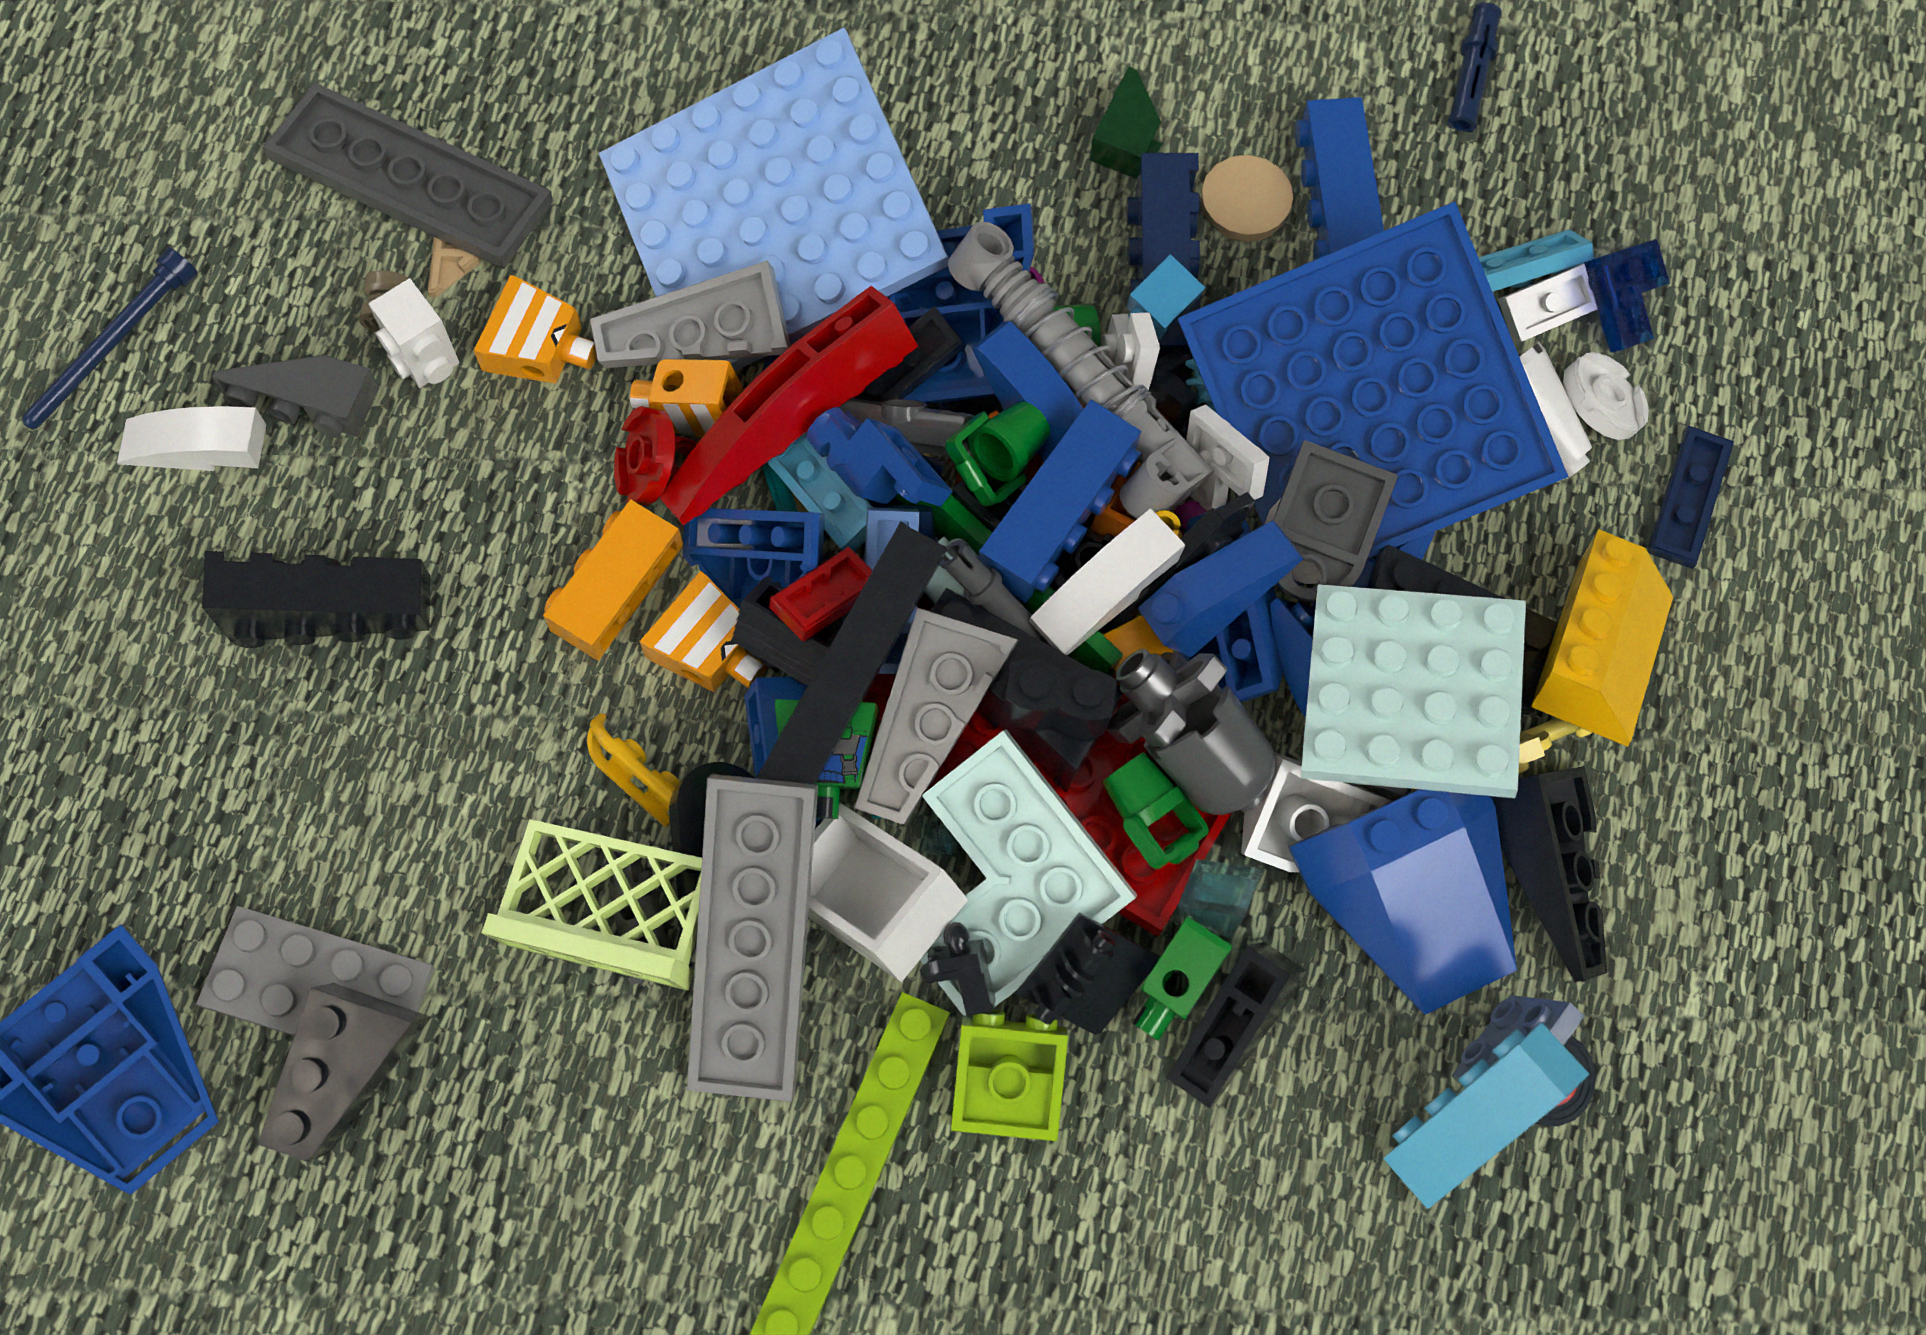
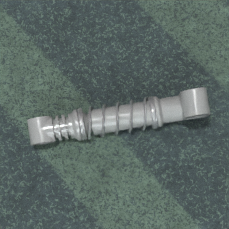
(1168, 463)

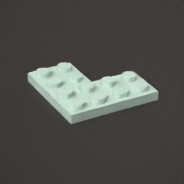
(1034, 859)

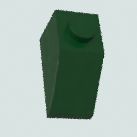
(1127, 128)

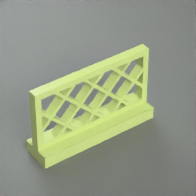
(580, 943)

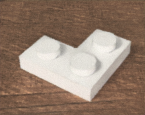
(1134, 345)
(1231, 456)

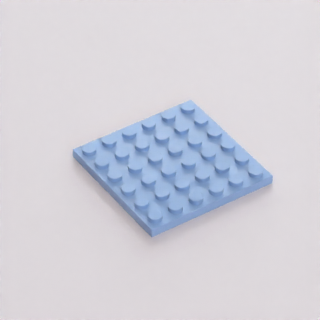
(782, 173)

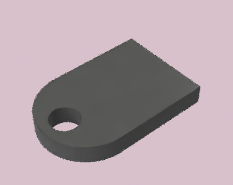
(1331, 515)

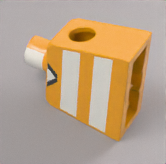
(532, 335)
(690, 392)
(697, 636)

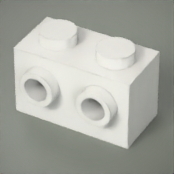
(413, 335)

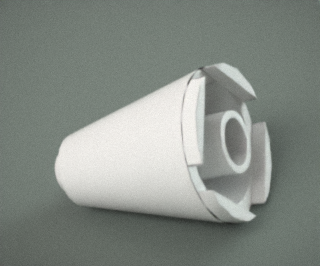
(1557, 409)

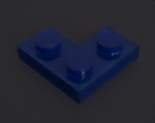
(1617, 290)

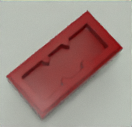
(821, 594)

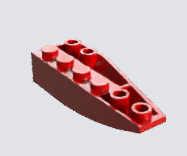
(788, 396)

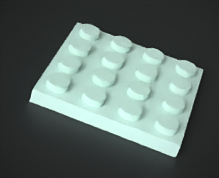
(1415, 691)

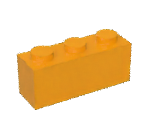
(612, 579)

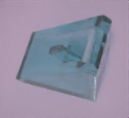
(1219, 895)

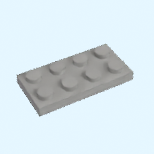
(272, 963)

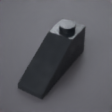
(1236, 1021)

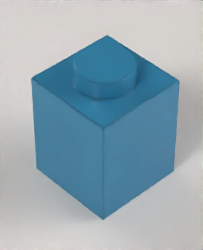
(1166, 295)

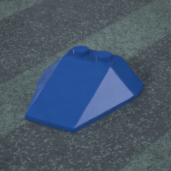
(964, 309)
(1418, 892)
(103, 1066)

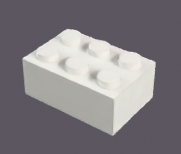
(878, 893)

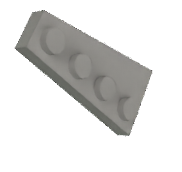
(705, 321)
(932, 699)

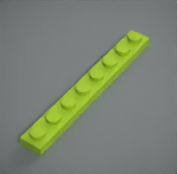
(852, 1169)

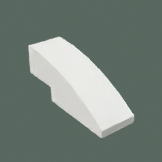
(194, 438)
(1108, 583)

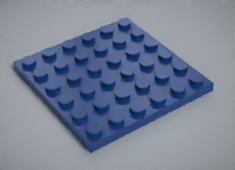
(1387, 361)

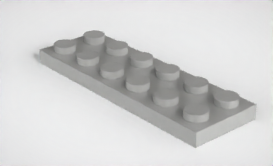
(751, 937)

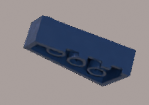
(1164, 223)

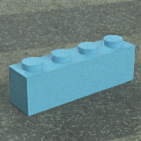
(1486, 1115)

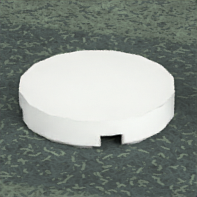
(1605, 397)

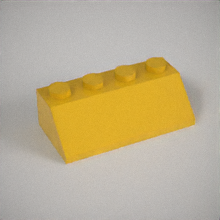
(1606, 640)

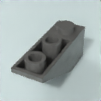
(329, 390)

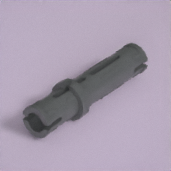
(985, 588)

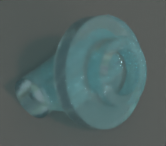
(939, 840)

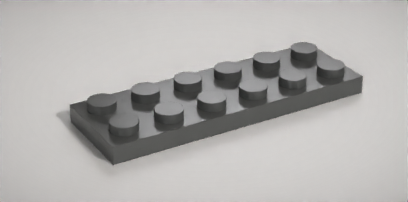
(408, 175)

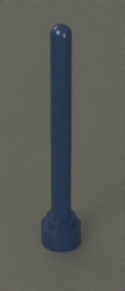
(170, 273)

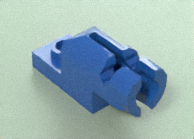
(875, 459)

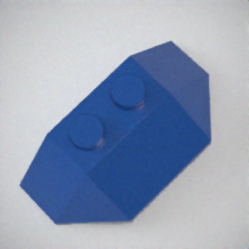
(746, 545)
(1247, 646)

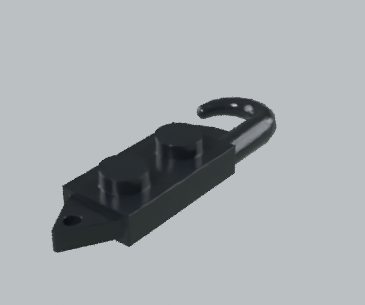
(1204, 538)

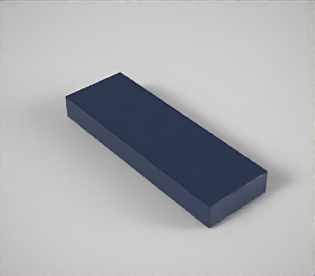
(1690, 497)

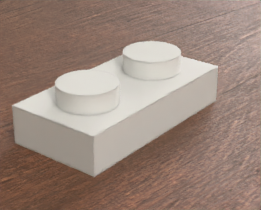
(1548, 303)

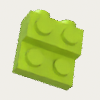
(1009, 1077)

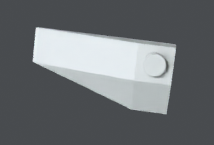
(1299, 809)

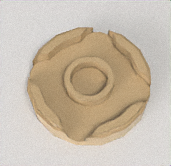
(1246, 198)

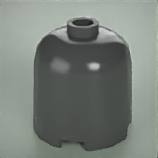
(1219, 755)

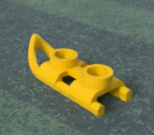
(630, 758)

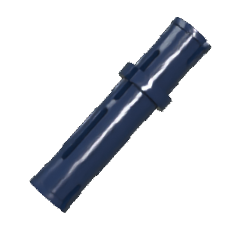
(1477, 51)

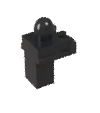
(1169, 386)
(965, 962)

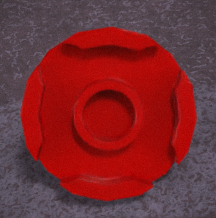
(648, 457)

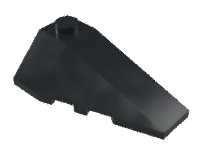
(1546, 850)

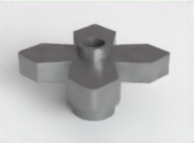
(1161, 694)

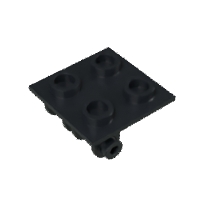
(1087, 975)

